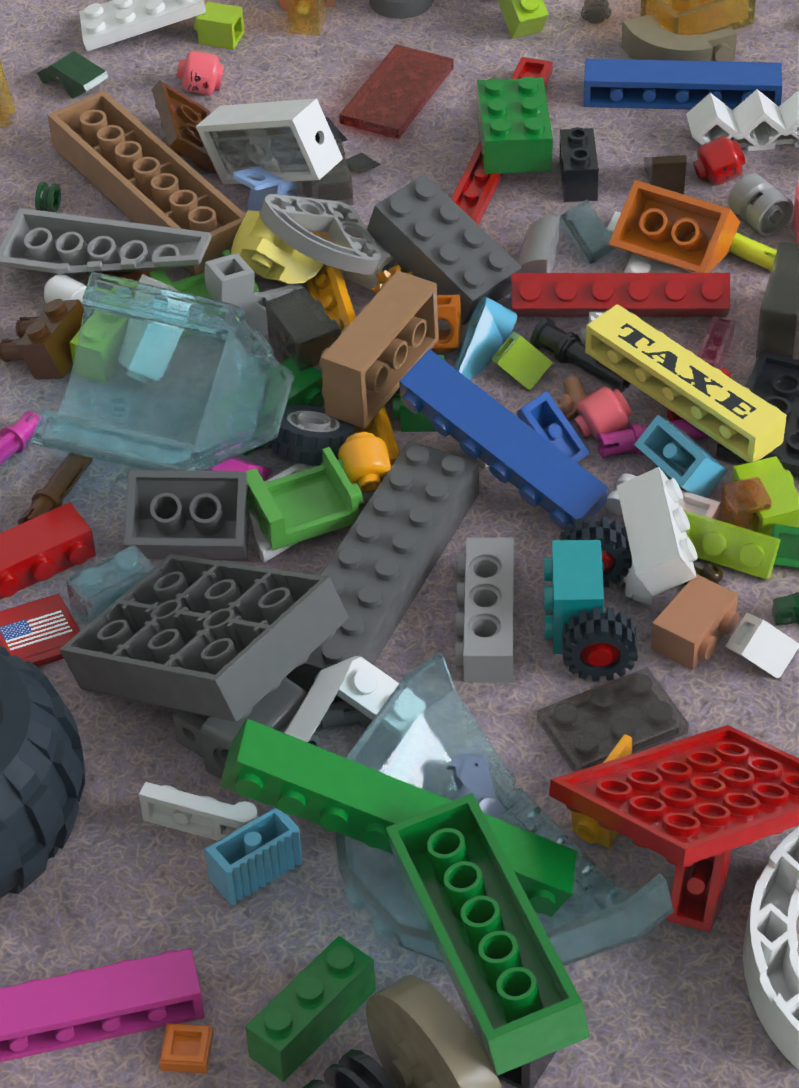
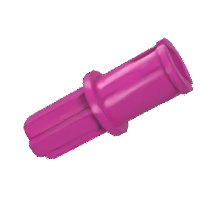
(15, 437)

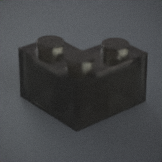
(299, 328)

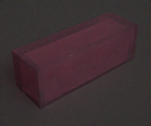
(717, 342)

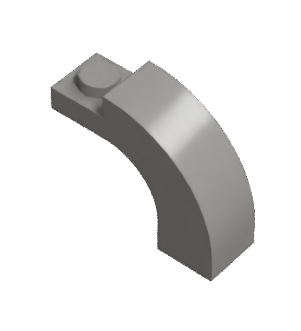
(232, 282)

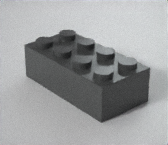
(442, 244)

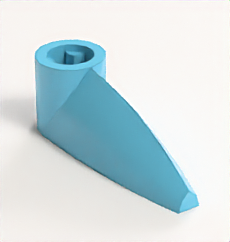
(484, 336)

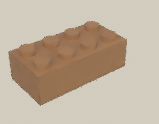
(379, 348)

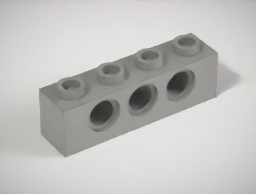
(487, 609)

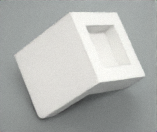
(762, 645)

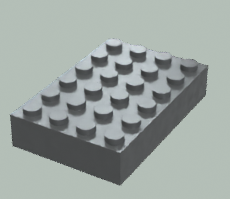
(205, 635)

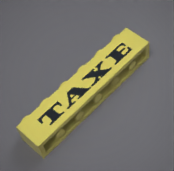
(685, 384)

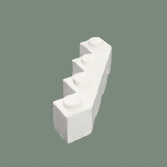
(753, 123)

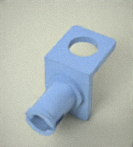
(262, 184)

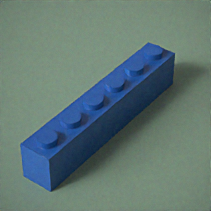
(676, 82)
(501, 441)

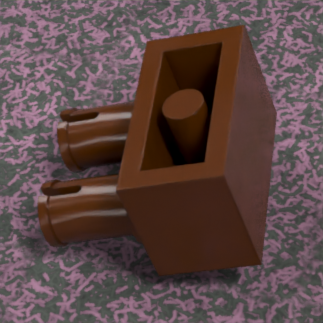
(46, 339)

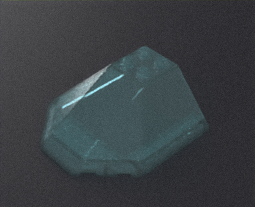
(165, 381)

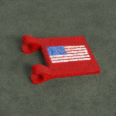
(37, 630)

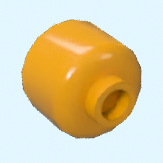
(365, 460)

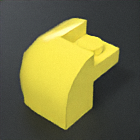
(269, 254)

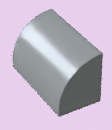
(540, 246)

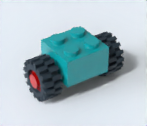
(578, 572)

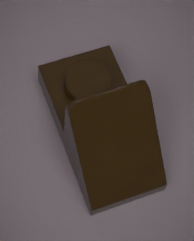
(667, 172)

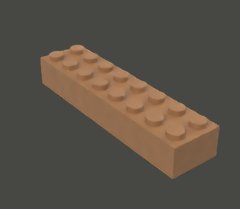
(142, 172)

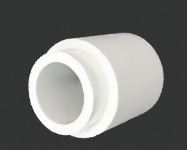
(64, 288)

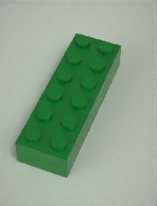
(487, 934)

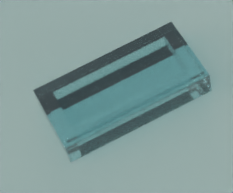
(586, 232)

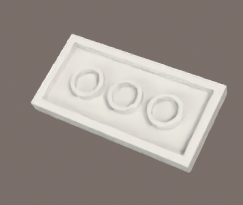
(128, 18)

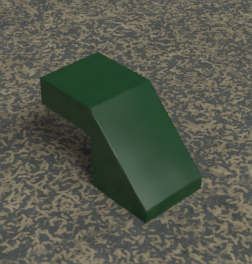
(75, 74)

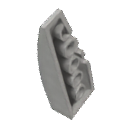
(88, 244)

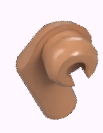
(574, 392)

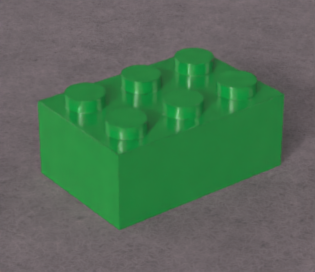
(514, 125)

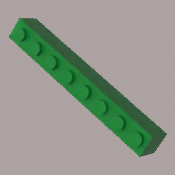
(364, 801)

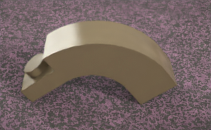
(647, 40)

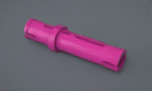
(624, 440)

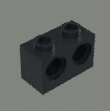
(578, 164)

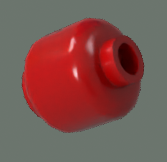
(719, 160)

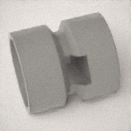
(760, 204)

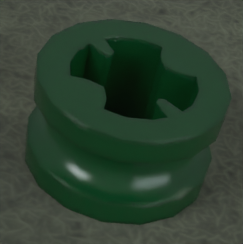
(48, 197)

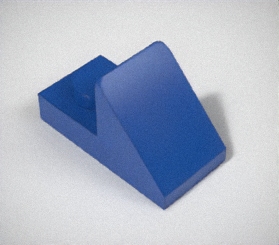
(549, 421)

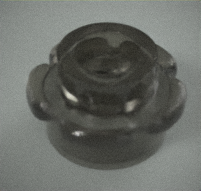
(596, 11)

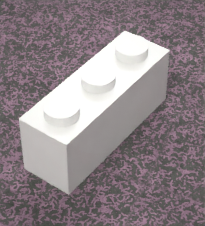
(657, 531)

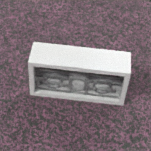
(277, 136)

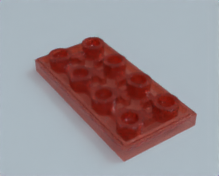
(396, 91)

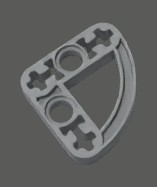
(293, 216)

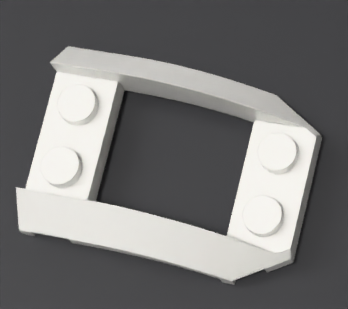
(354, 682)

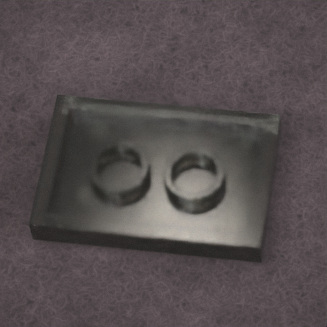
(594, 721)

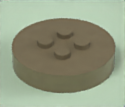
(425, 1039)

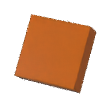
(186, 1048)

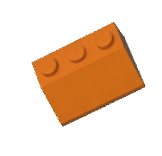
(674, 228)

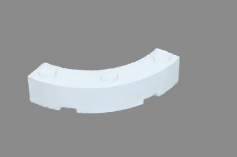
(772, 946)

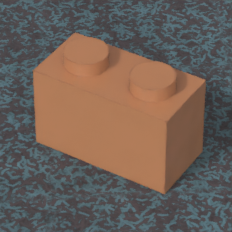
(695, 622)

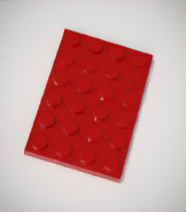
(690, 794)

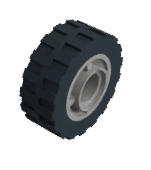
(308, 431)

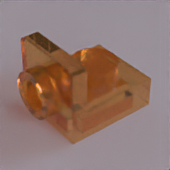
(741, 500)

